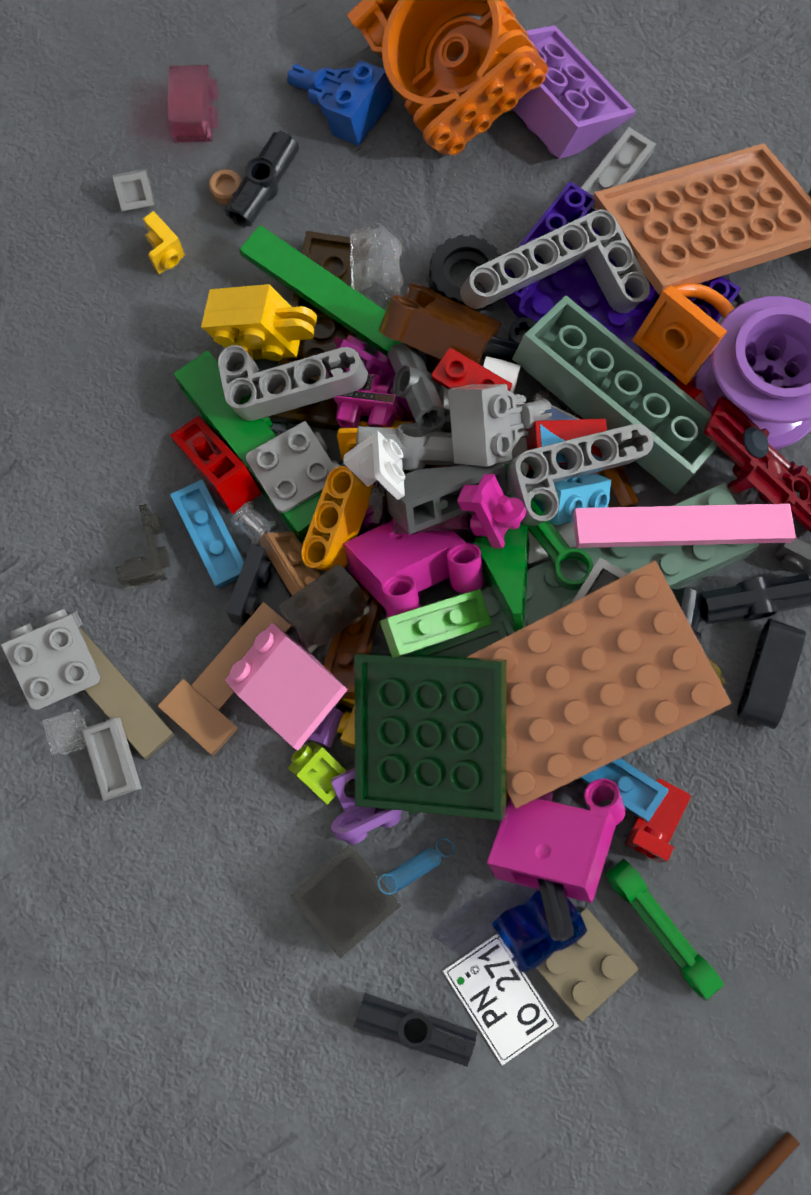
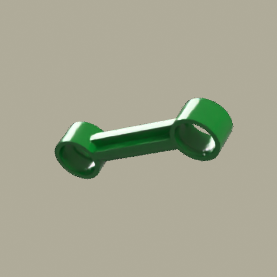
(558, 549)
(692, 966)

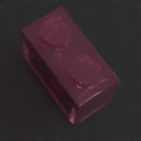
(191, 103)

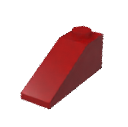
(216, 464)

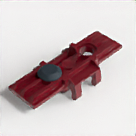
(759, 462)

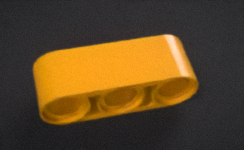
(335, 519)

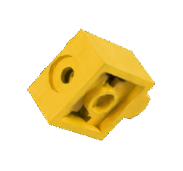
(257, 321)

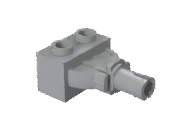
(489, 421)

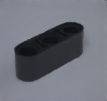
(771, 673)

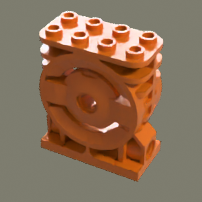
(421, 52)

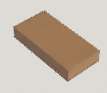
(198, 717)

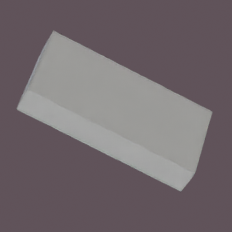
(111, 759)

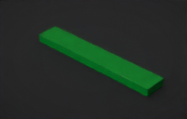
(317, 287)

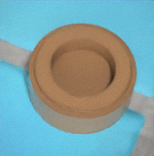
(224, 185)

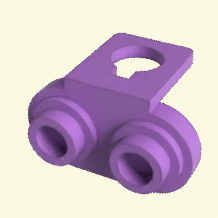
(358, 820)

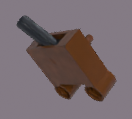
(438, 323)

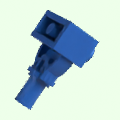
(347, 96)

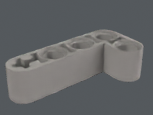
(293, 375)
(579, 463)

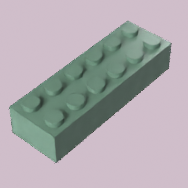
(612, 382)

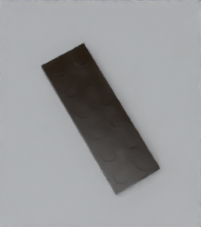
(333, 255)

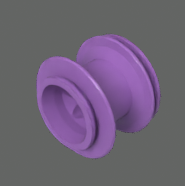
(763, 392)

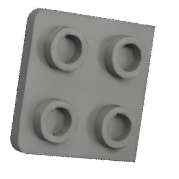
(292, 466)
(51, 659)

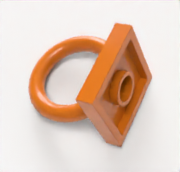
(680, 332)

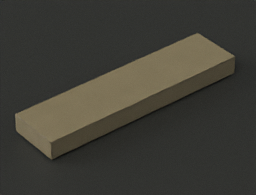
(119, 699)

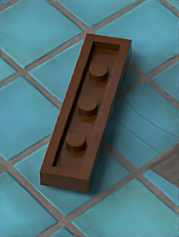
(350, 641)

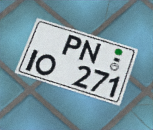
(500, 999)

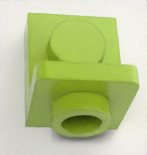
(316, 769)

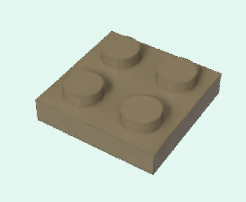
(588, 969)

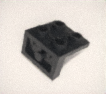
(258, 584)

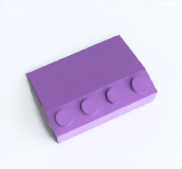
(573, 102)

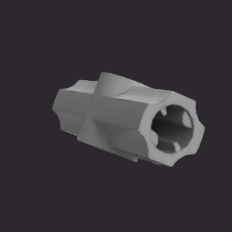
(417, 445)

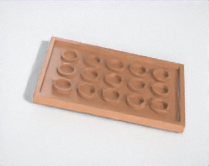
(711, 217)
(600, 682)

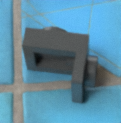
(795, 556)

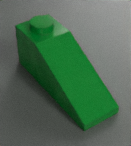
(508, 572)

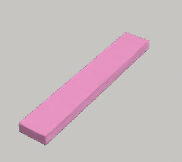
(683, 525)

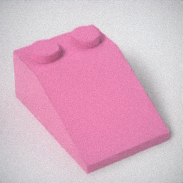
(285, 685)

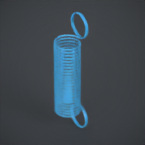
(415, 875)

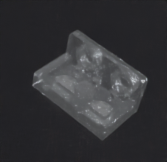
(376, 261)

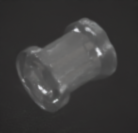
(253, 522)

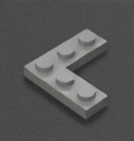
(621, 162)

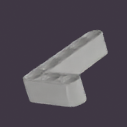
(557, 256)

